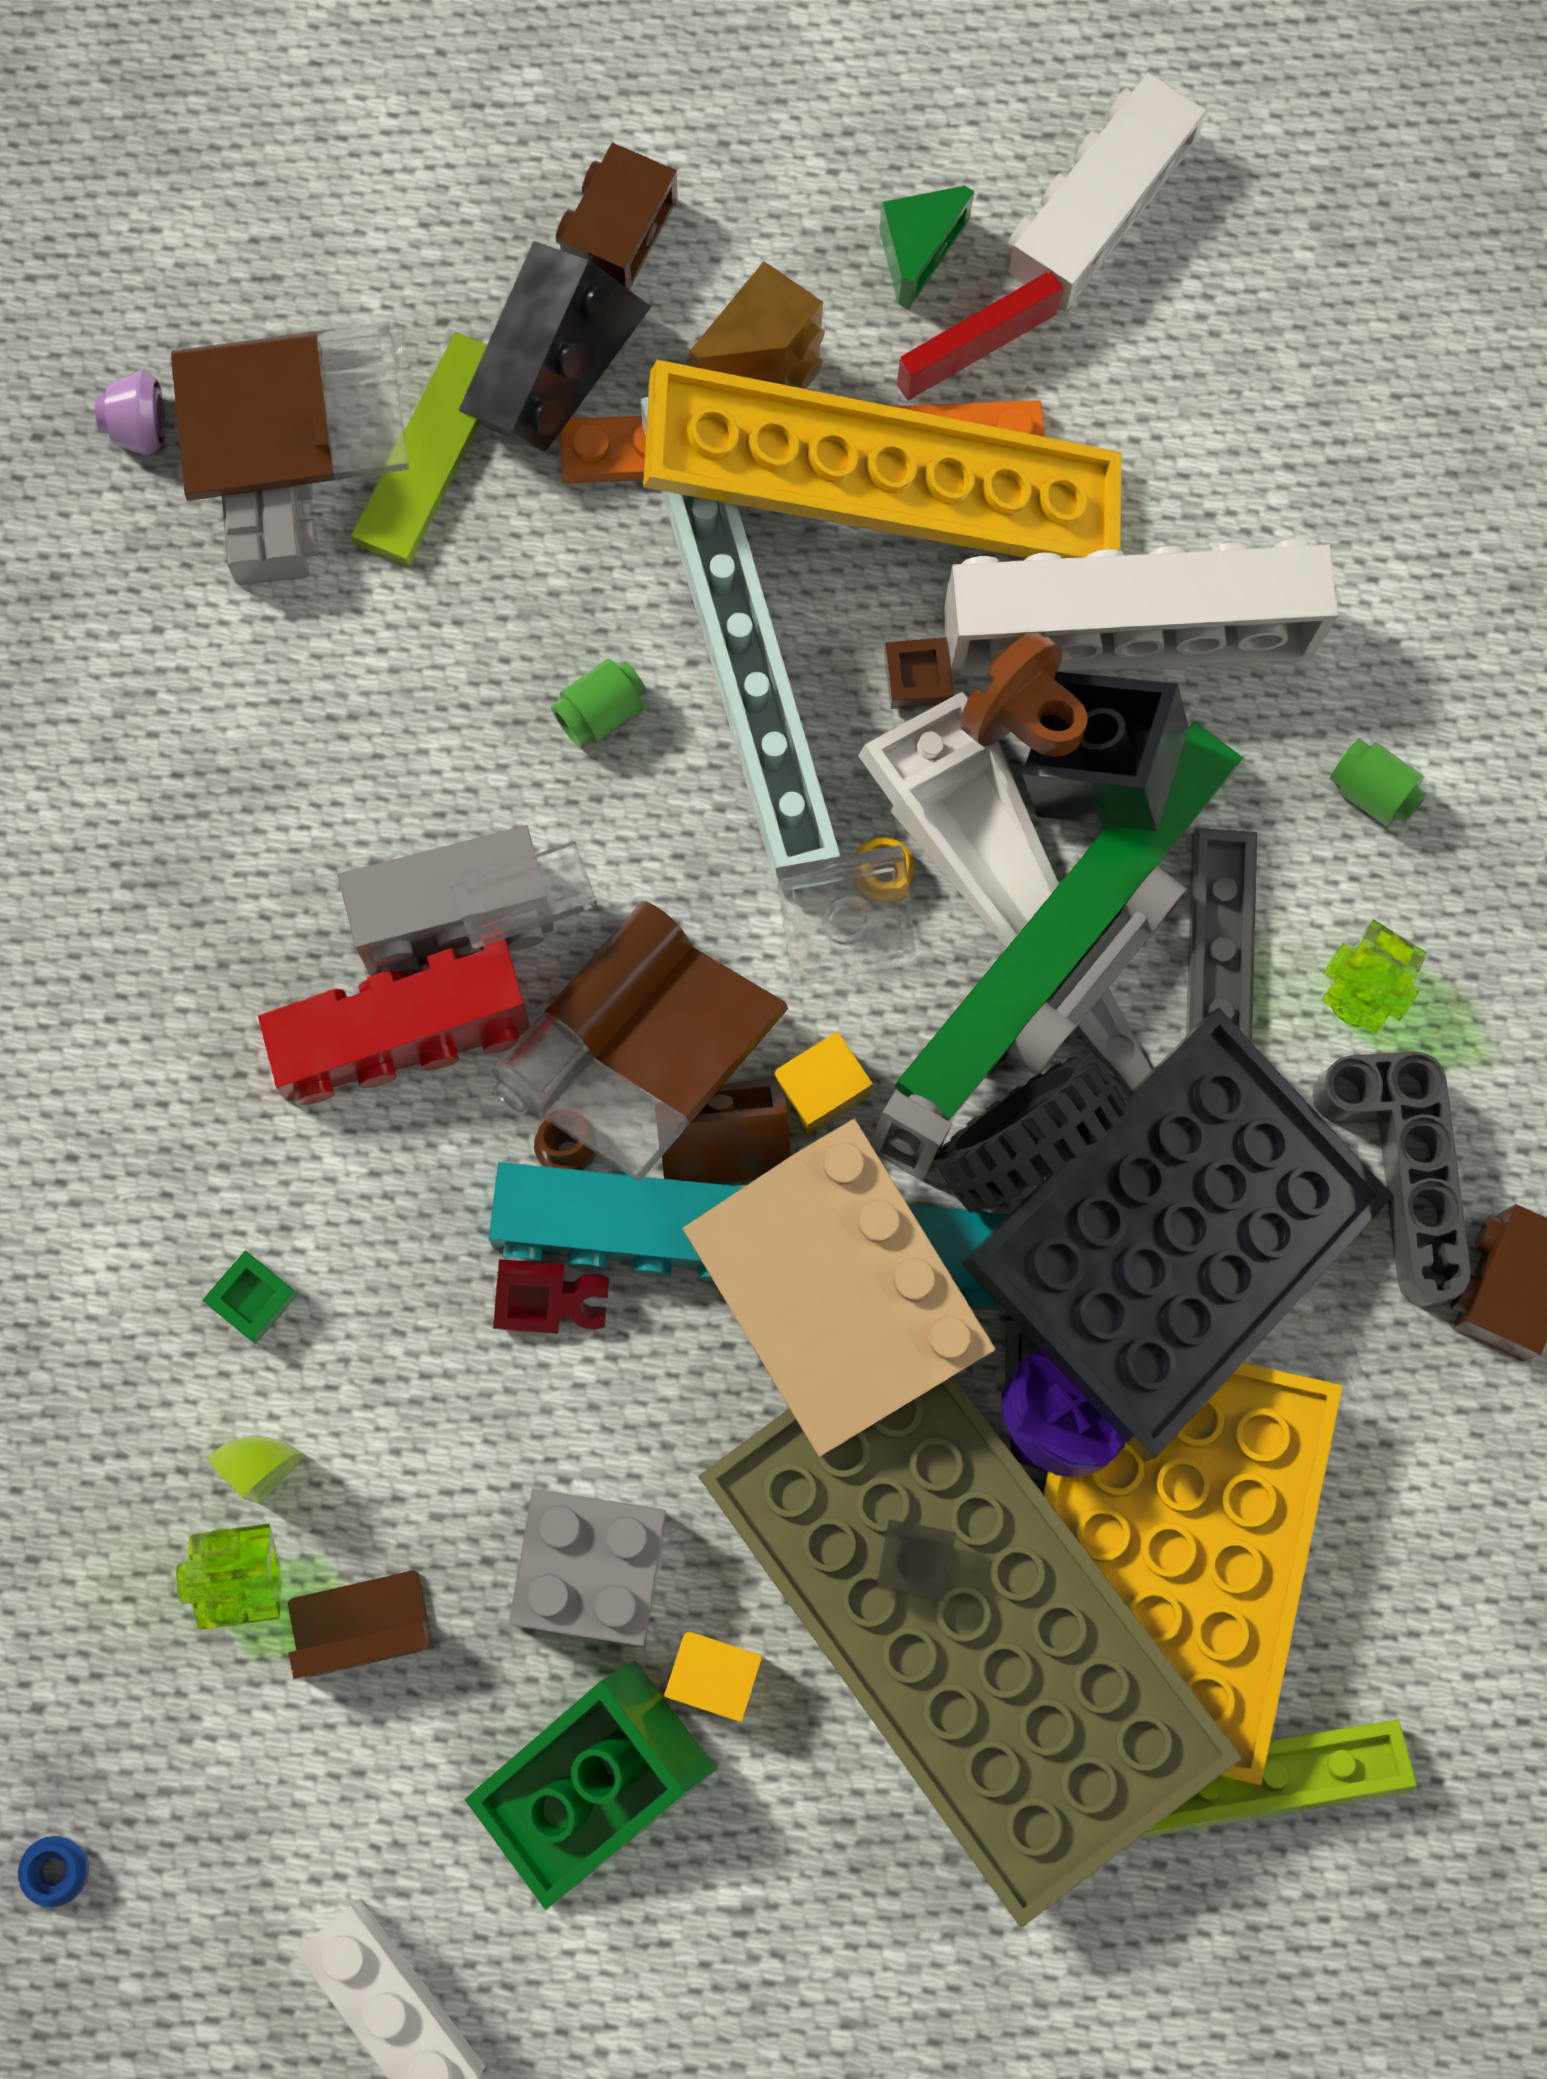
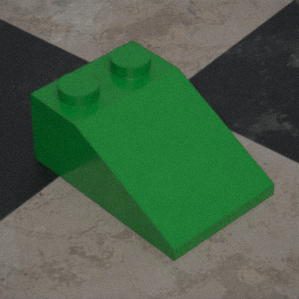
(590, 1783)

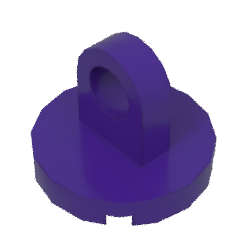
(1054, 1422)

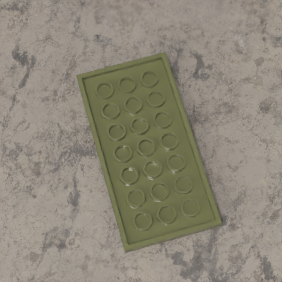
(1019, 1699)

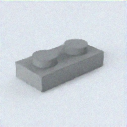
(910, 1133)

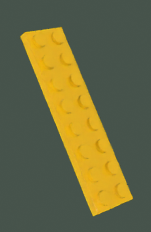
(877, 466)

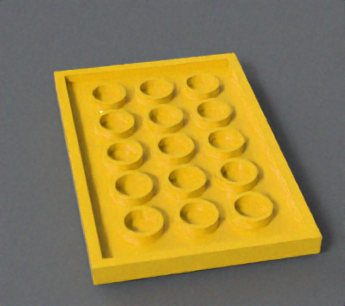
(1217, 1541)

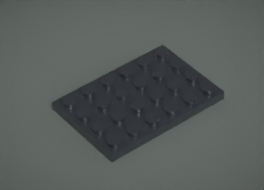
(1179, 1235)

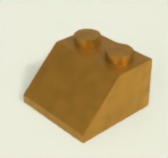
(765, 332)

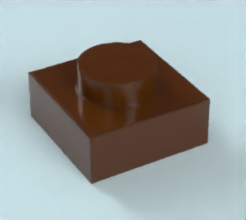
(918, 672)

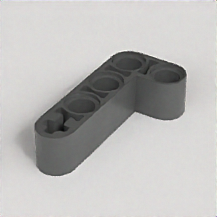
(1405, 1177)

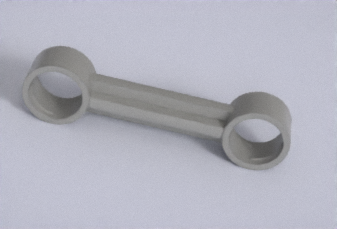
(1097, 971)

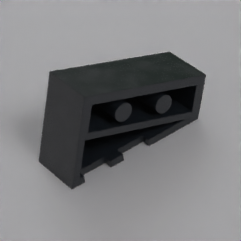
(550, 346)

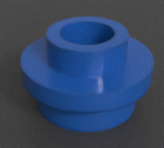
(31, 1875)

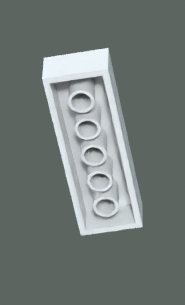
(1145, 607)

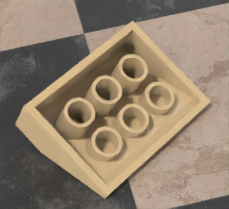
(837, 1287)

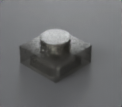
(916, 1560)

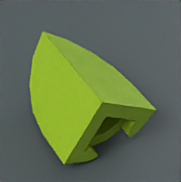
(255, 1464)

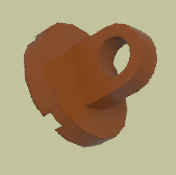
(1022, 693)

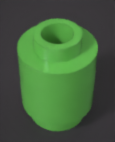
(599, 702)
(1379, 782)

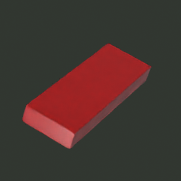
(978, 335)

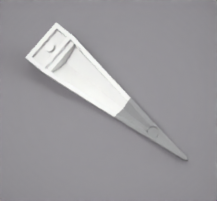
(977, 831)

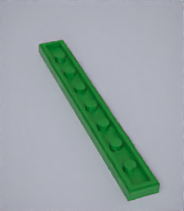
(1061, 934)

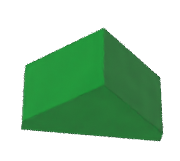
(919, 234)

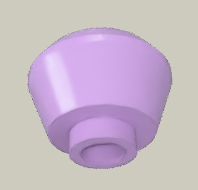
(133, 413)

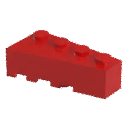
(395, 1024)

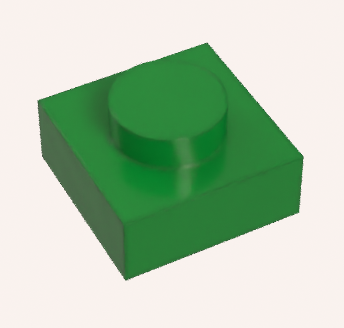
(250, 1297)

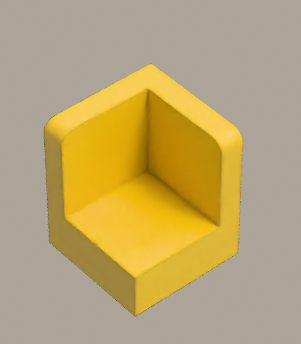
(823, 1082)
(713, 1676)

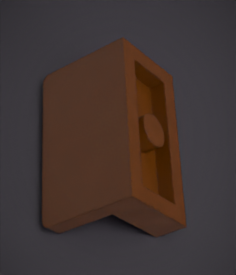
(733, 1136)
(358, 1625)

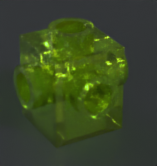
(1373, 978)
(231, 1577)

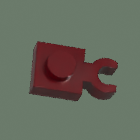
(536, 1297)

